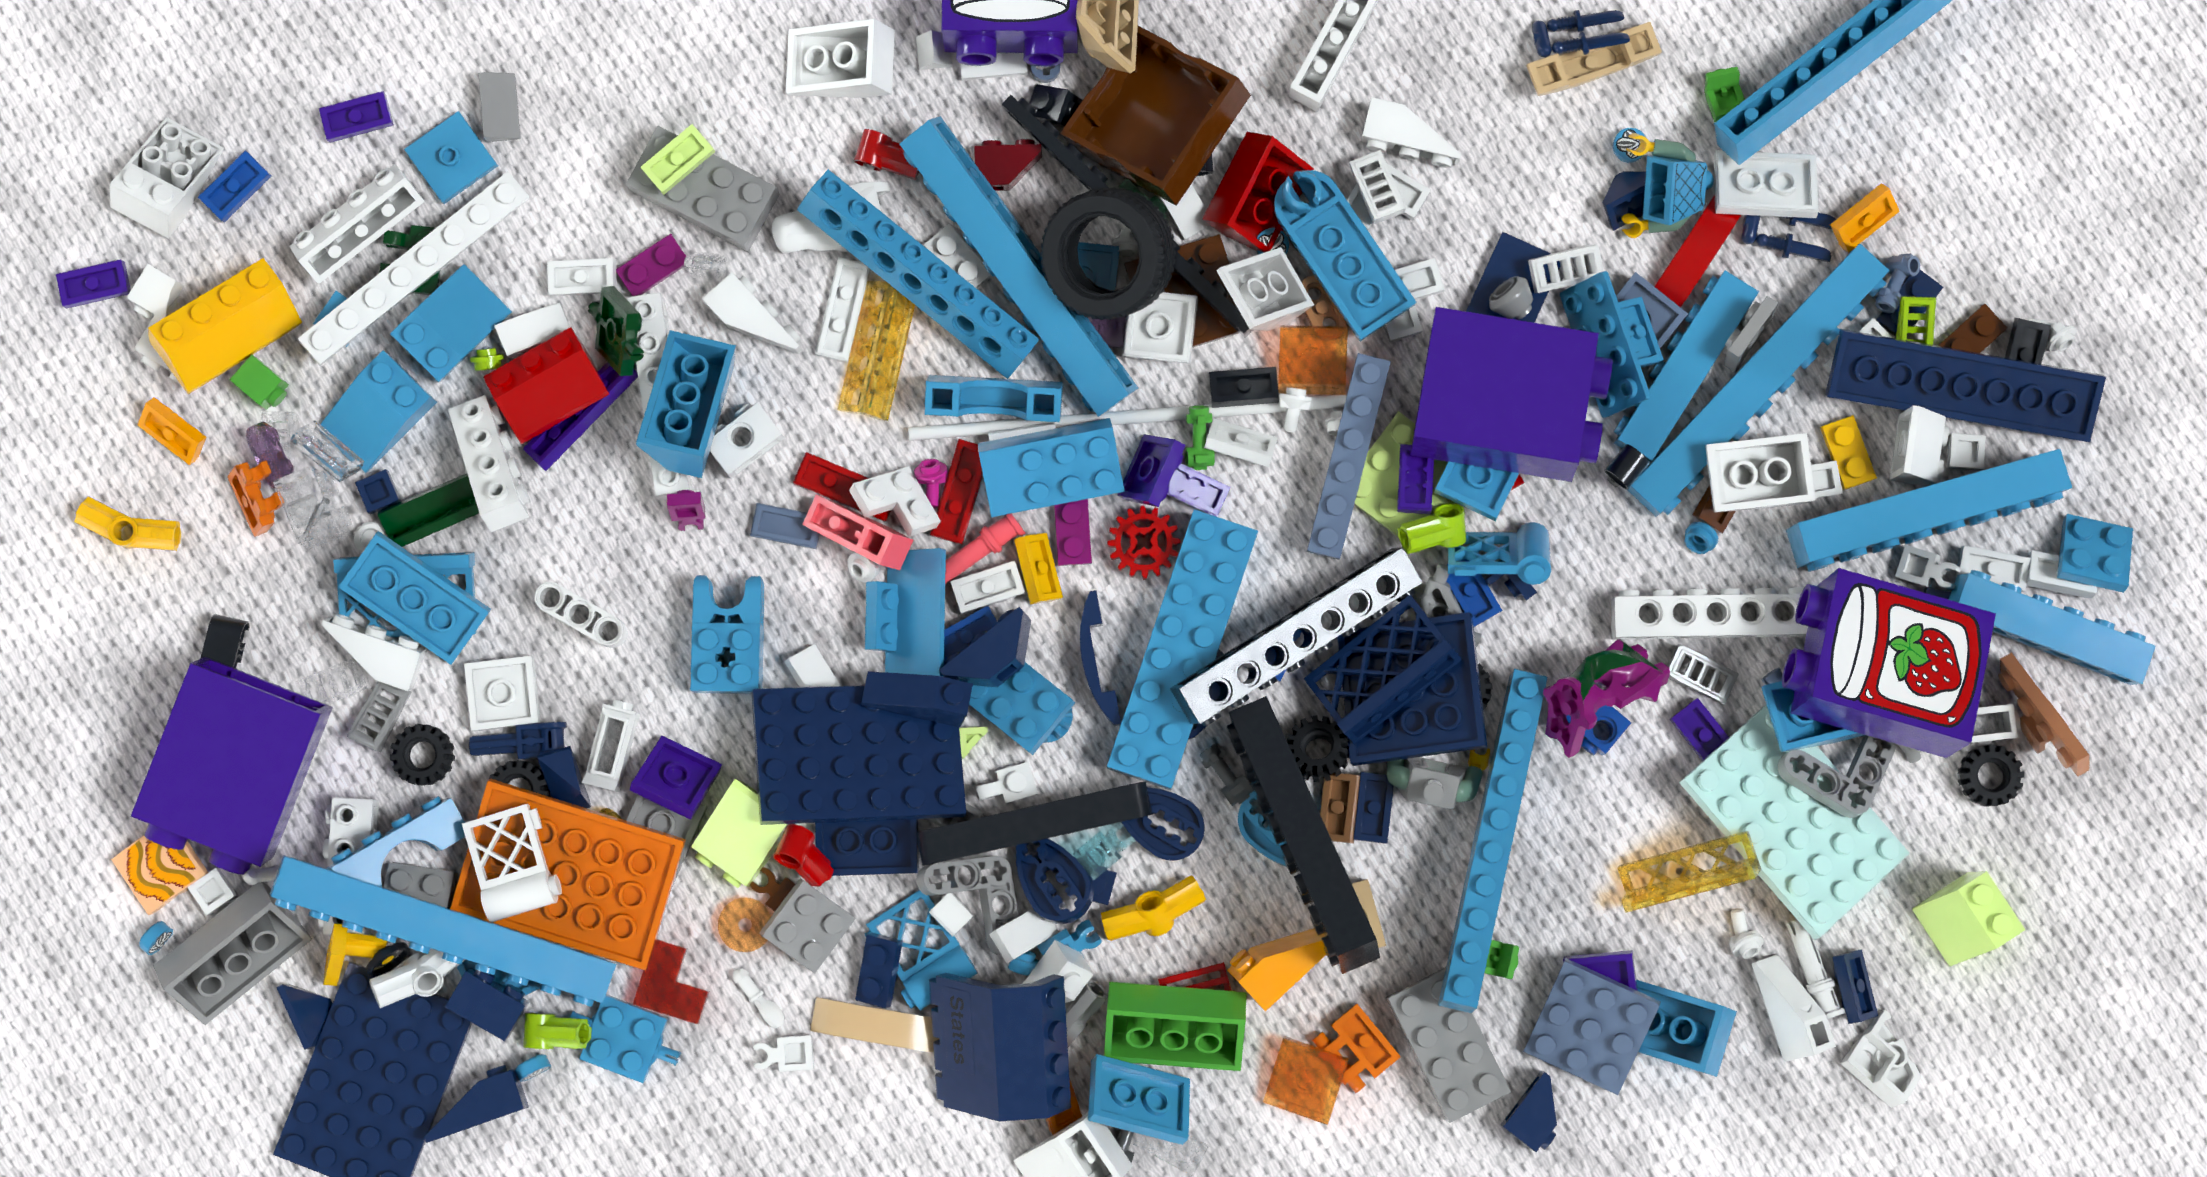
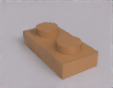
(1340, 806)

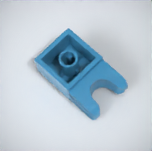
(721, 629)

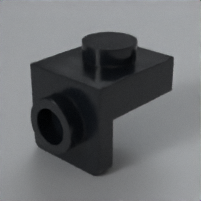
(1054, 104)

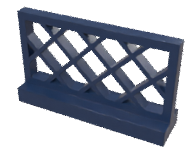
(1393, 693)

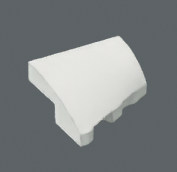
(1891, 1073)

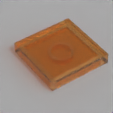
(1313, 359)
(1306, 1080)

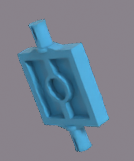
(626, 1039)

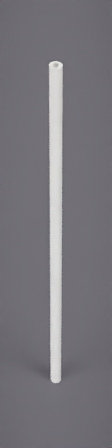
(1116, 418)

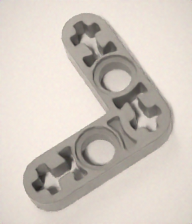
(1842, 785)
(988, 887)

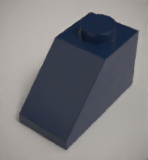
(1534, 1115)

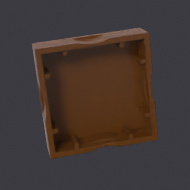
(1159, 118)

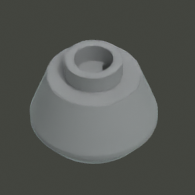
(1512, 298)

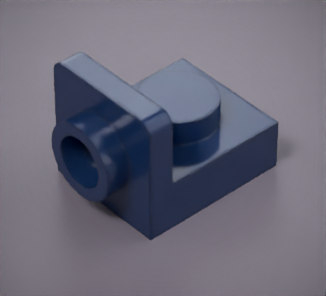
(1514, 585)

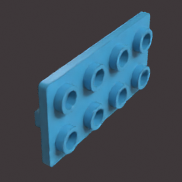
(1623, 336)
(909, 614)

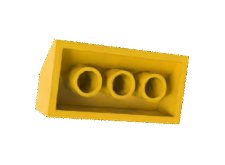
(224, 326)

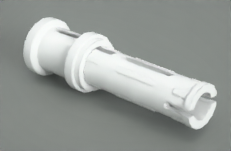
(1819, 985)

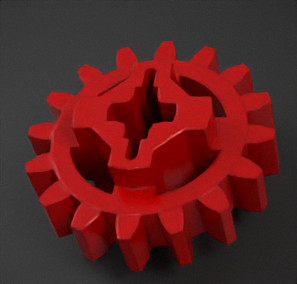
(1132, 531)

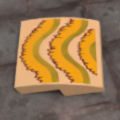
(158, 872)

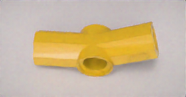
(110, 522)
(1153, 911)

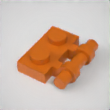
(1366, 1043)

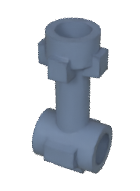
(1900, 267)

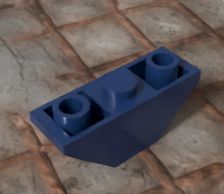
(992, 653)

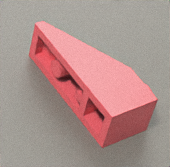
(858, 533)

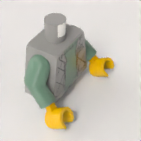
(1436, 781)

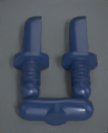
(1542, 40)
(1787, 245)

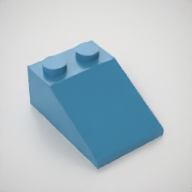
(451, 323)
(378, 409)
(1796, 731)
(1687, 1030)

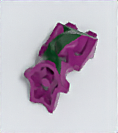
(1581, 697)

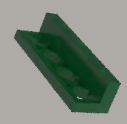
(429, 511)

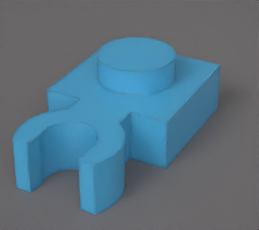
(1077, 940)

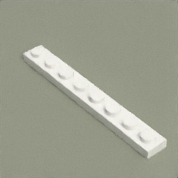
(413, 268)

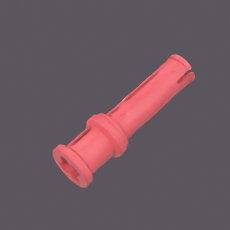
(990, 540)

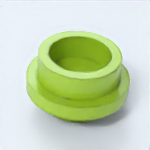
(486, 359)

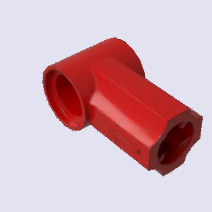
(883, 153)
(799, 853)

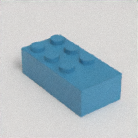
(1050, 467)

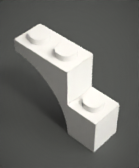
(157, 297)

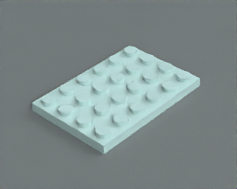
(1805, 849)

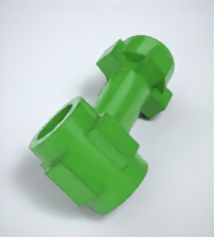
(1198, 456)

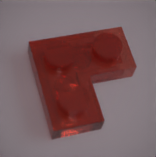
(662, 991)

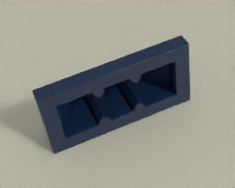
(1625, 197)
(564, 777)
(307, 1012)

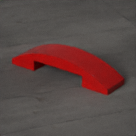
(1696, 254)

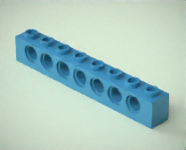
(917, 274)

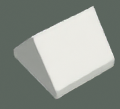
(931, 51)
(951, 913)

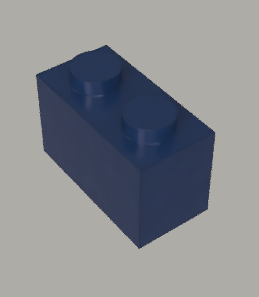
(488, 1003)

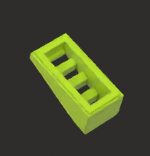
(1929, 317)

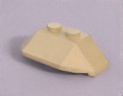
(1109, 31)

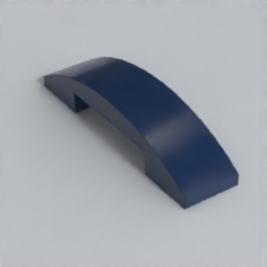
(1092, 618)

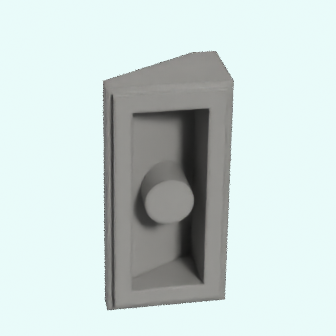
(499, 106)

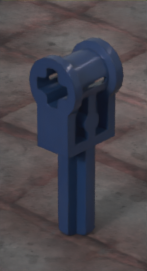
(527, 742)

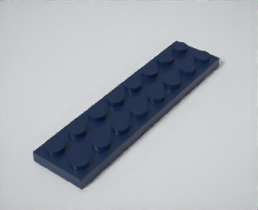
(1965, 385)

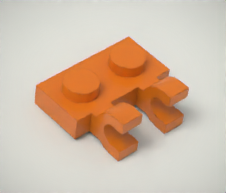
(247, 486)

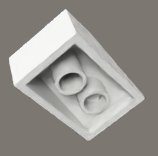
(841, 60)
(1266, 290)
(1760, 473)

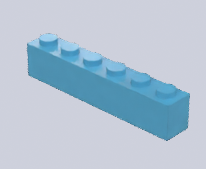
(1687, 364)
(2057, 630)

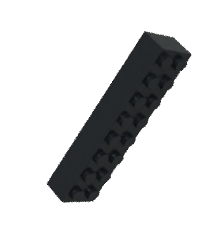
(1304, 836)

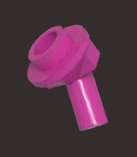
(932, 474)

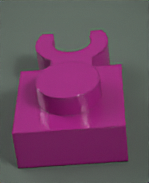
(686, 508)

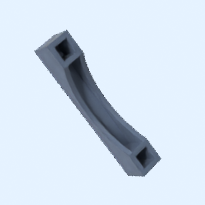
(1348, 456)

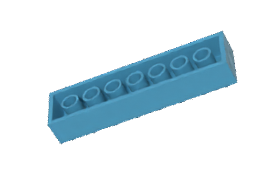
(1929, 508)
(1181, 643)

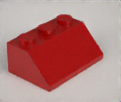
(1248, 190)
(546, 385)

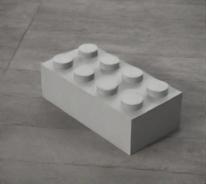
(712, 196)
(1448, 1049)

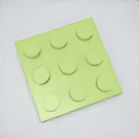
(1379, 480)

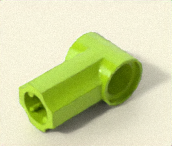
(1442, 528)
(549, 1031)

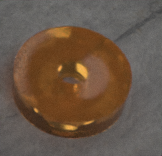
(730, 919)

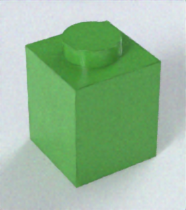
(260, 383)

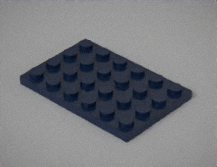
(848, 762)
(372, 1083)

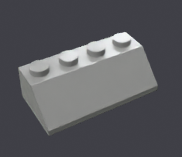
(231, 953)

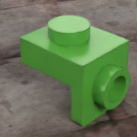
(1723, 91)
(1502, 959)

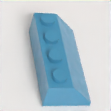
(686, 402)

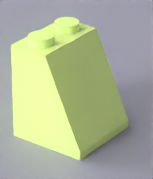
(736, 838)
(1968, 918)

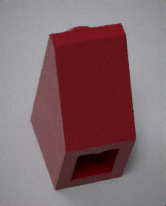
(1006, 164)

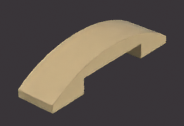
(1575, 68)
(873, 1025)

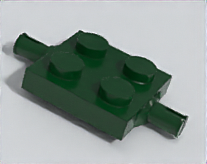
(617, 330)

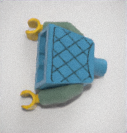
(1672, 186)

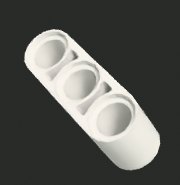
(565, 610)

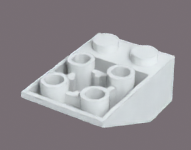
(164, 177)
(1076, 1151)

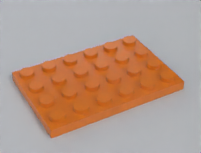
(608, 868)

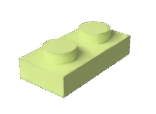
(677, 159)

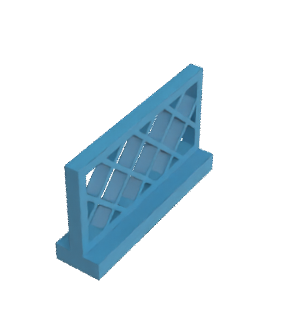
(444, 563)

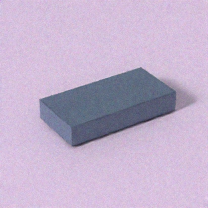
(782, 526)

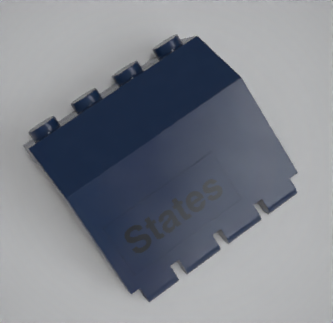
(1001, 1047)

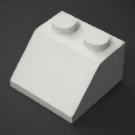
(1919, 446)

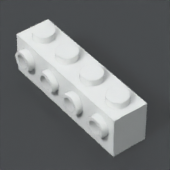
(356, 223)
(488, 463)
(349, 824)

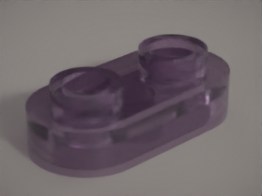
(266, 447)

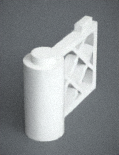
(519, 890)

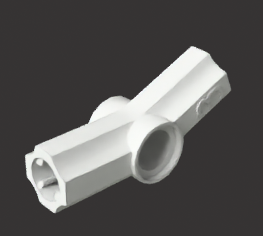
(419, 975)

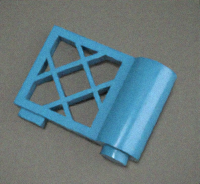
(1524, 554)
(947, 959)

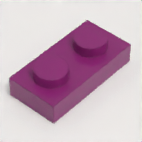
(652, 266)
(1073, 533)

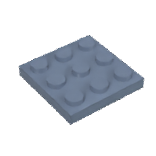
(1592, 1026)

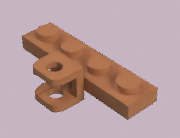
(2040, 719)

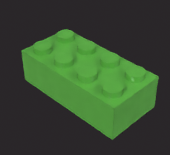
(1175, 1026)

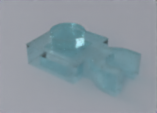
(1102, 851)

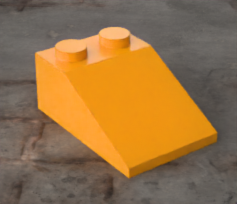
(1276, 966)

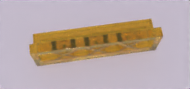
(883, 350)
(1693, 883)

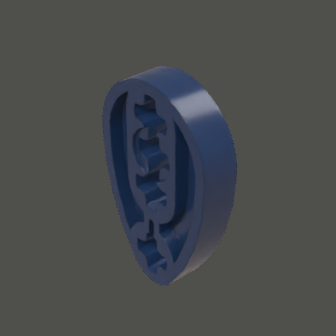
(1155, 839)
(1040, 894)

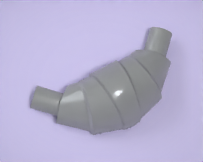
(1438, 598)

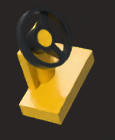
(360, 945)

